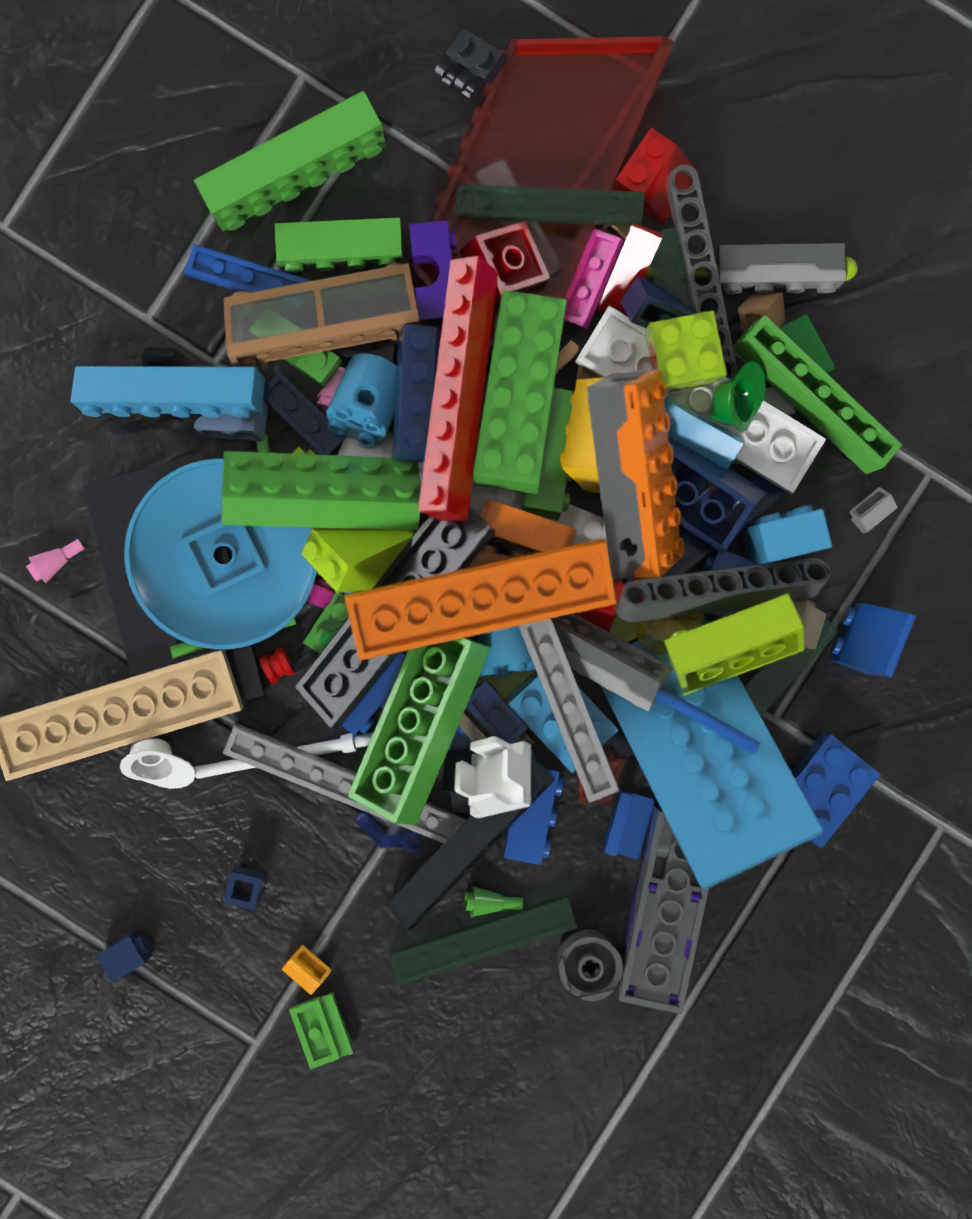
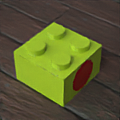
(686, 350)

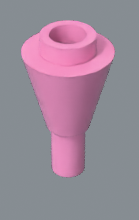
(47, 564)

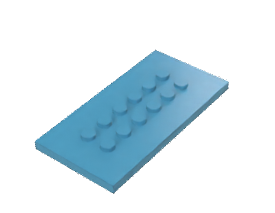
(717, 796)

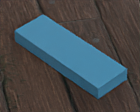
(702, 434)

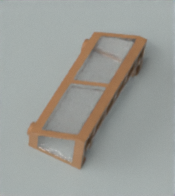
(319, 315)

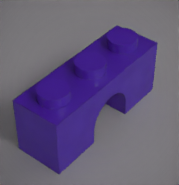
(432, 245)

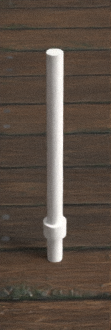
(346, 743)

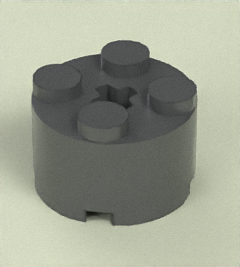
(607, 964)

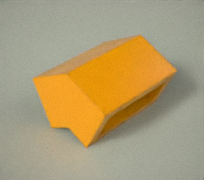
(306, 969)

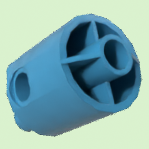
(364, 400)
(506, 654)

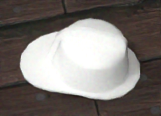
(155, 763)

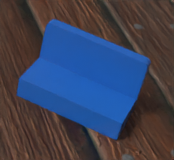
(628, 824)

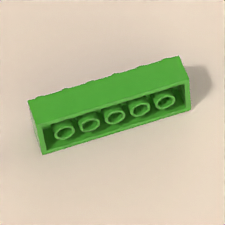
(292, 162)
(519, 392)
(320, 491)
(417, 728)

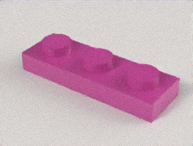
(591, 277)

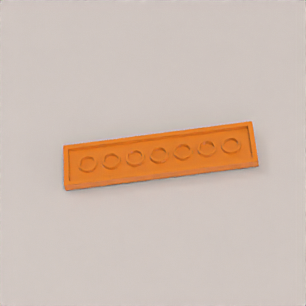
(481, 599)

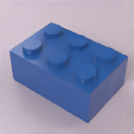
(832, 782)

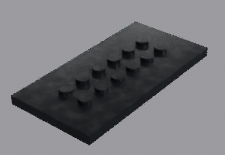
(145, 643)

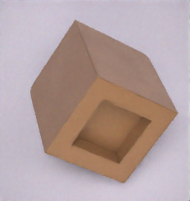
(762, 304)

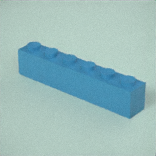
(168, 391)

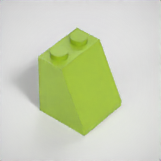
(353, 557)

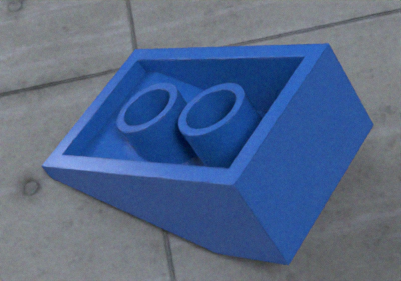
(872, 639)

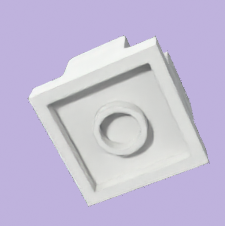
(497, 778)

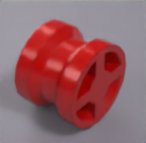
(277, 665)

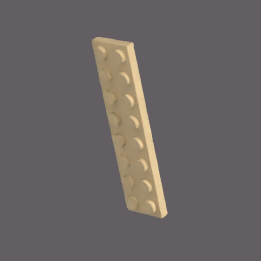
(117, 714)

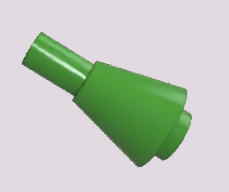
(483, 902)

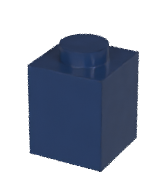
(245, 887)
(124, 955)

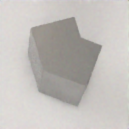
(873, 510)

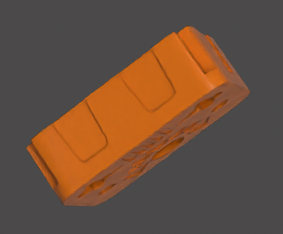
(525, 529)

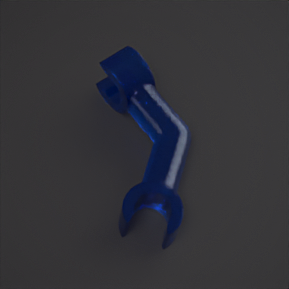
(368, 825)

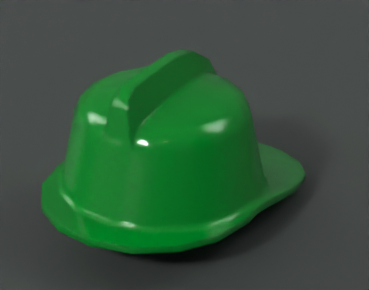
(740, 398)

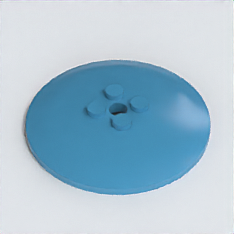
(184, 587)

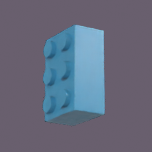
(786, 535)
(535, 711)

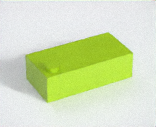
(735, 644)

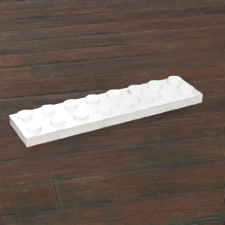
(774, 442)

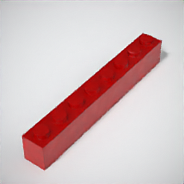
(458, 389)

